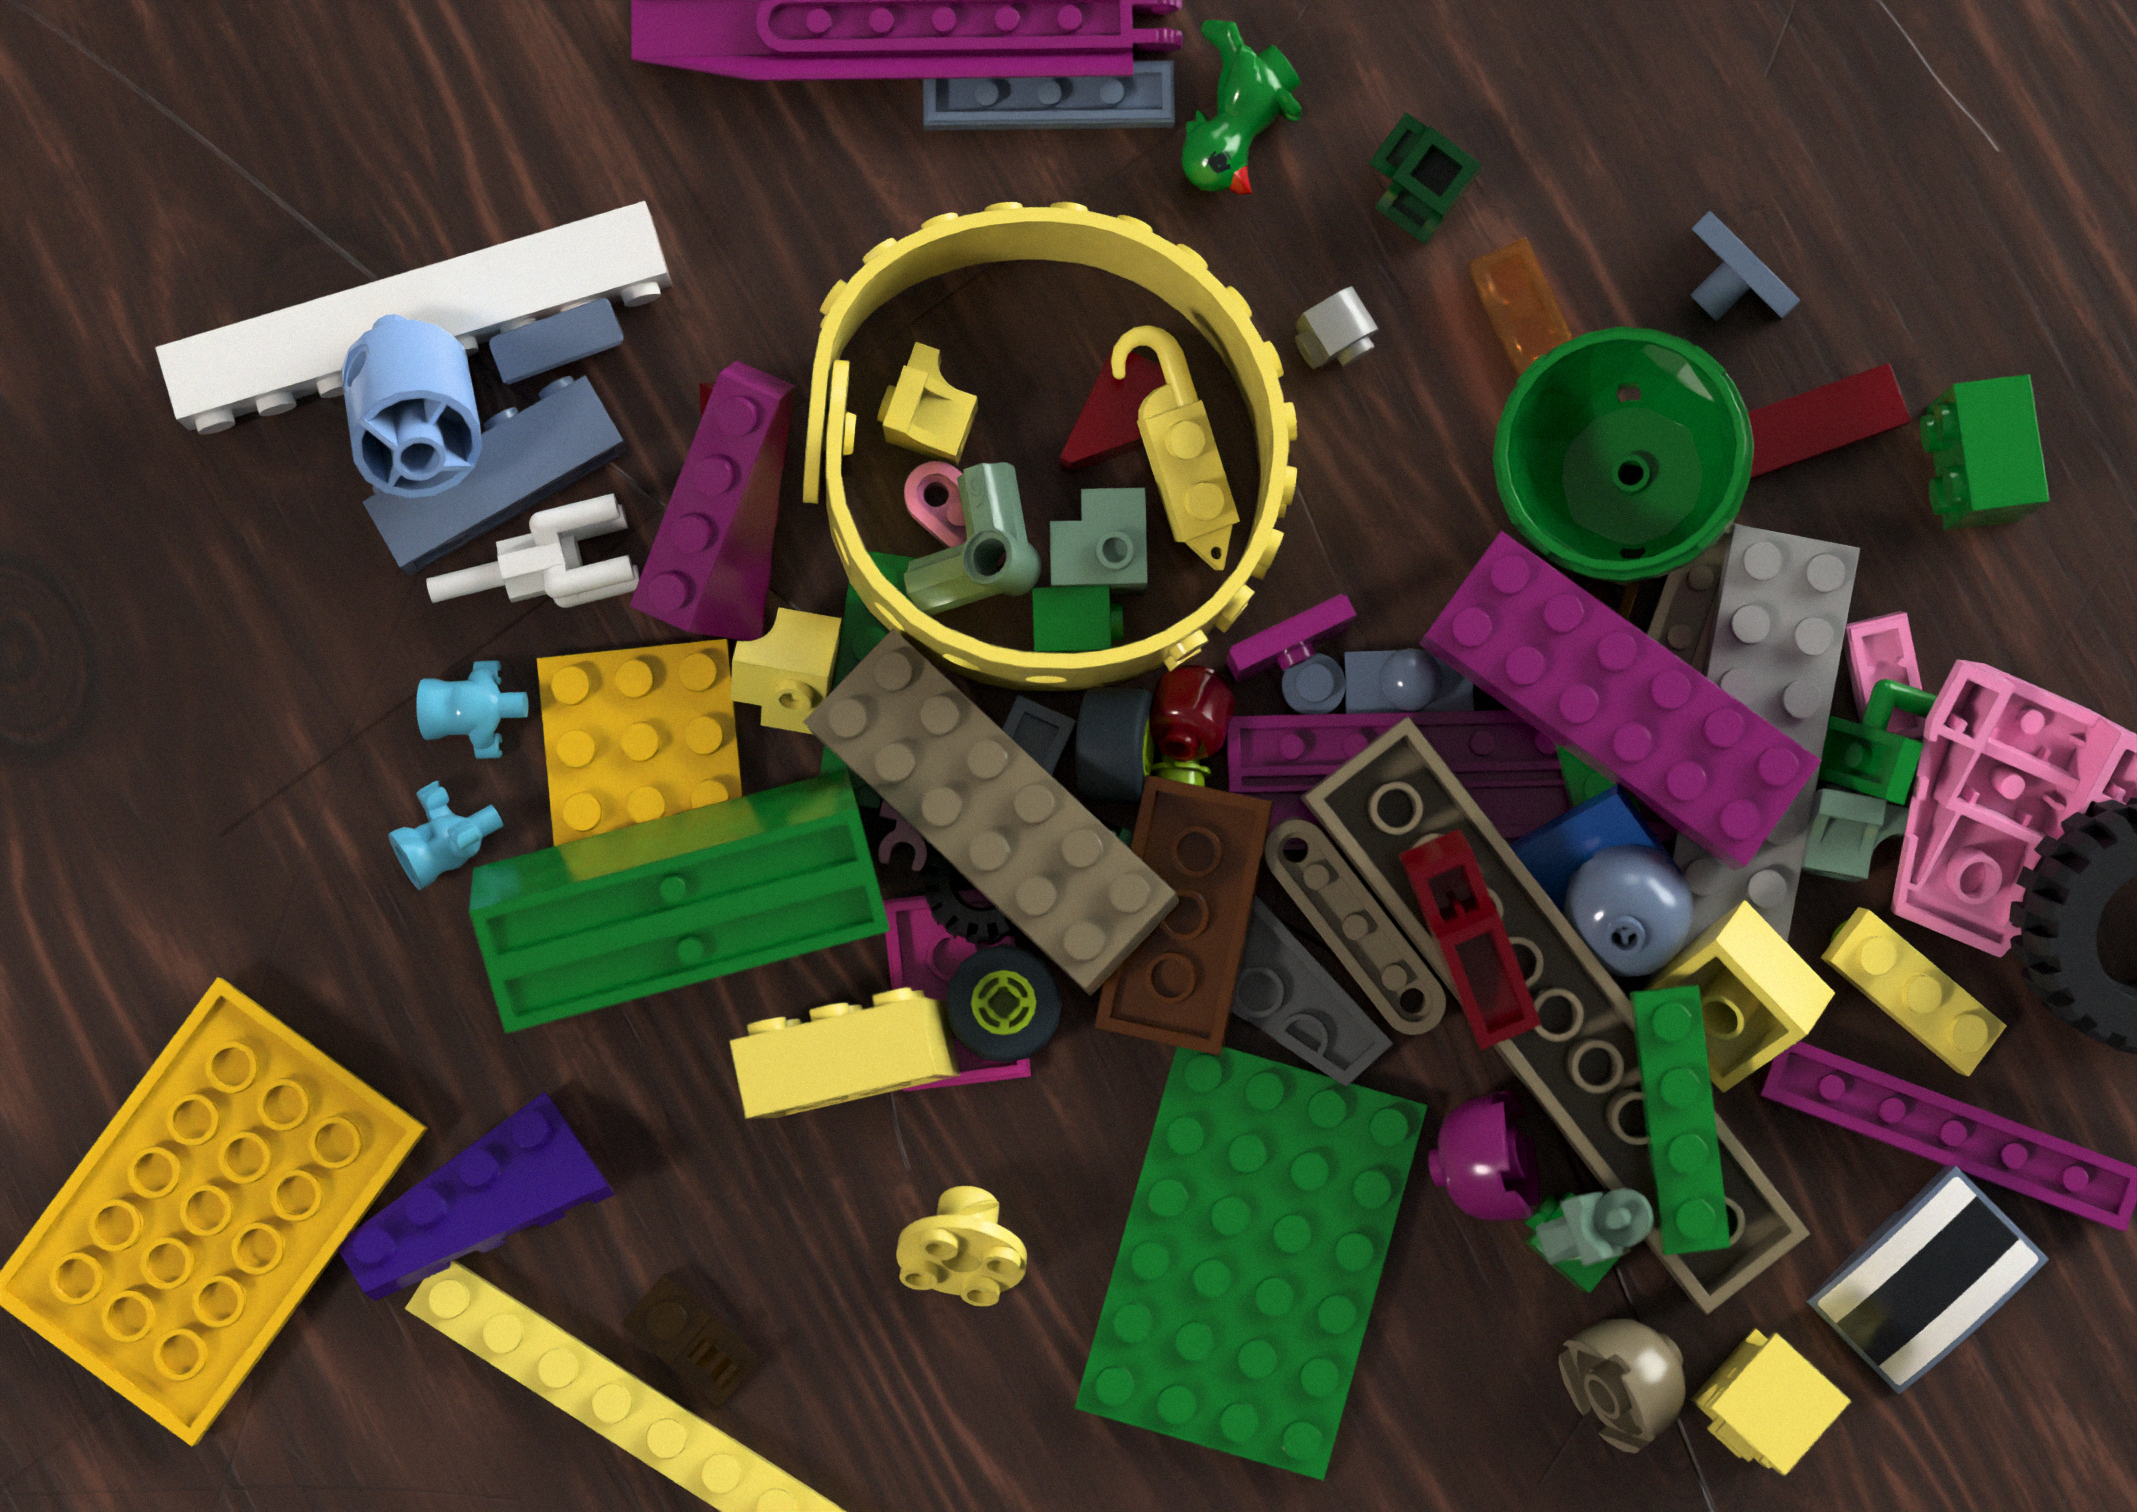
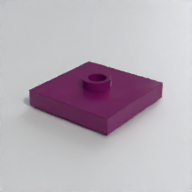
(1290, 640)

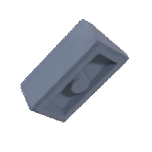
(556, 340)

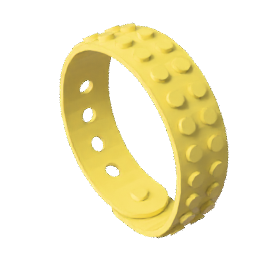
(1067, 235)

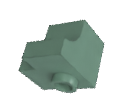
(1105, 545)
(1845, 832)

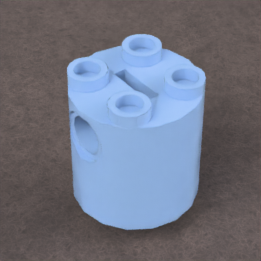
(410, 408)

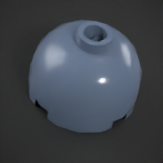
(1630, 909)

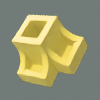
(927, 411)
(788, 668)

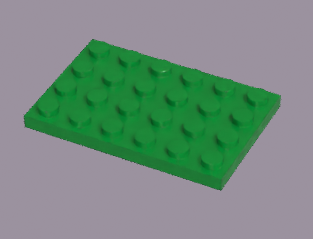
(1251, 1258)

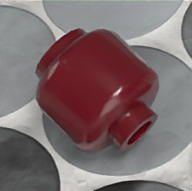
(1191, 713)

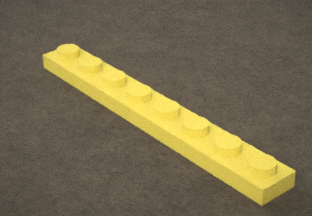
(607, 1397)

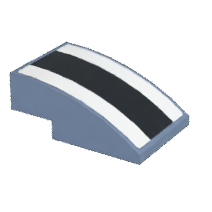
(1926, 1279)

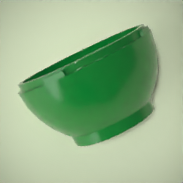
(1572, 437)

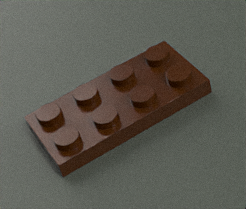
(1188, 968)

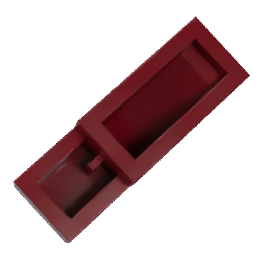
(1470, 938)

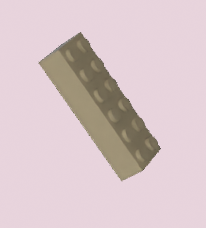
(992, 812)

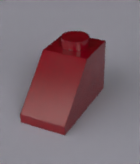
(1110, 414)

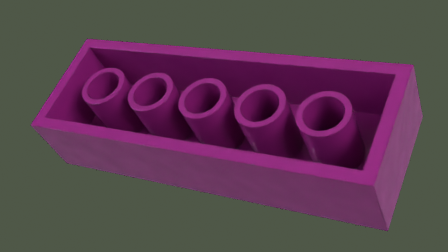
(1620, 702)

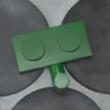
(1867, 755)

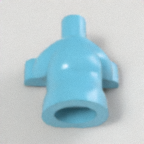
(469, 708)
(443, 841)

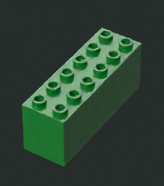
(676, 901)

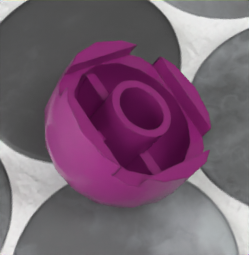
(1487, 1160)

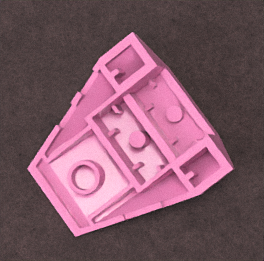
(1988, 786)

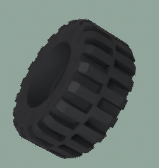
(2062, 919)

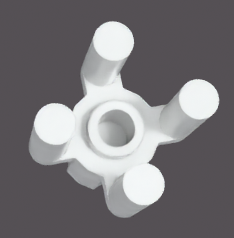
(550, 559)

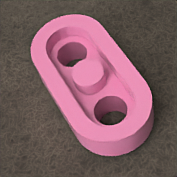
(942, 522)

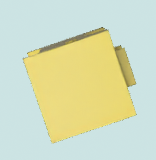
(1768, 1402)

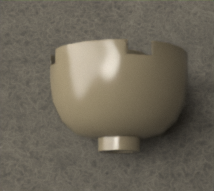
(1627, 1378)

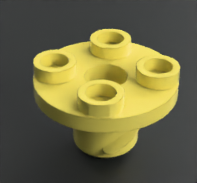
(962, 1249)

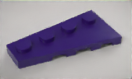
(497, 1186)

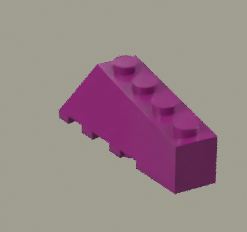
(719, 528)

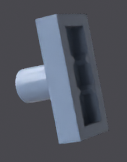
(1737, 274)

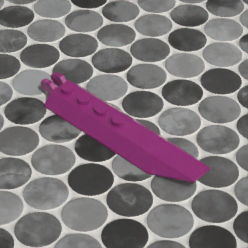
(897, 38)

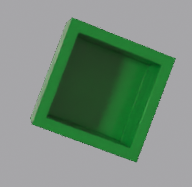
(1985, 453)

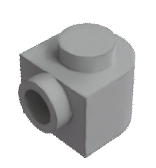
(1336, 330)

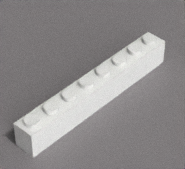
(472, 297)

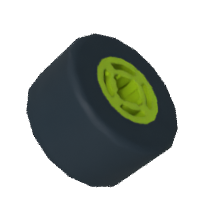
(1114, 745)
(1004, 1026)

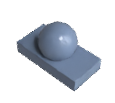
(1403, 683)

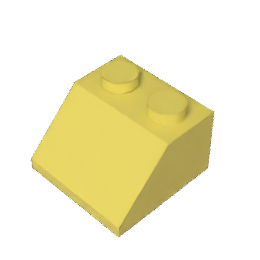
(1752, 993)

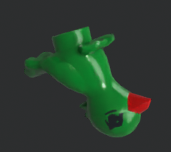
(1249, 99)

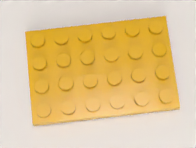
(206, 1211)

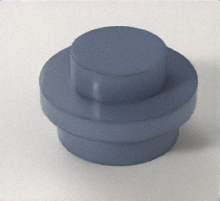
(1314, 685)

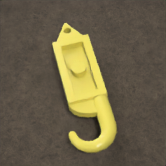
(1182, 449)

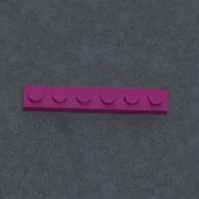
(1952, 1134)

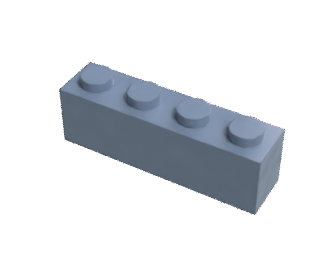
(520, 465)

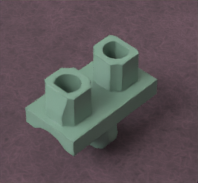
(1597, 1226)

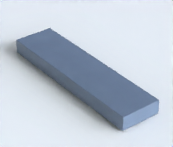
(1053, 102)

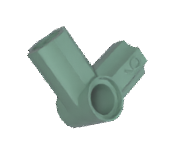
(992, 527)

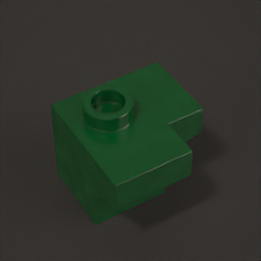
(1425, 177)

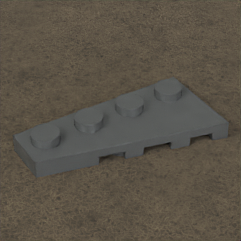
(1302, 1003)

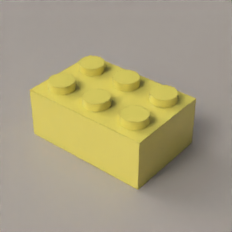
(844, 1054)

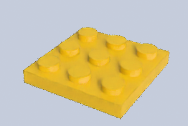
(637, 735)

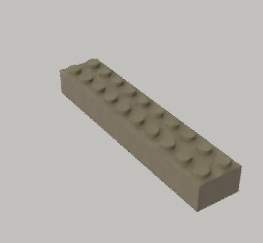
(1585, 1052)

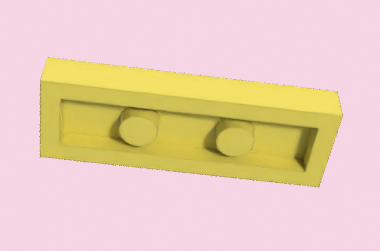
(1913, 991)

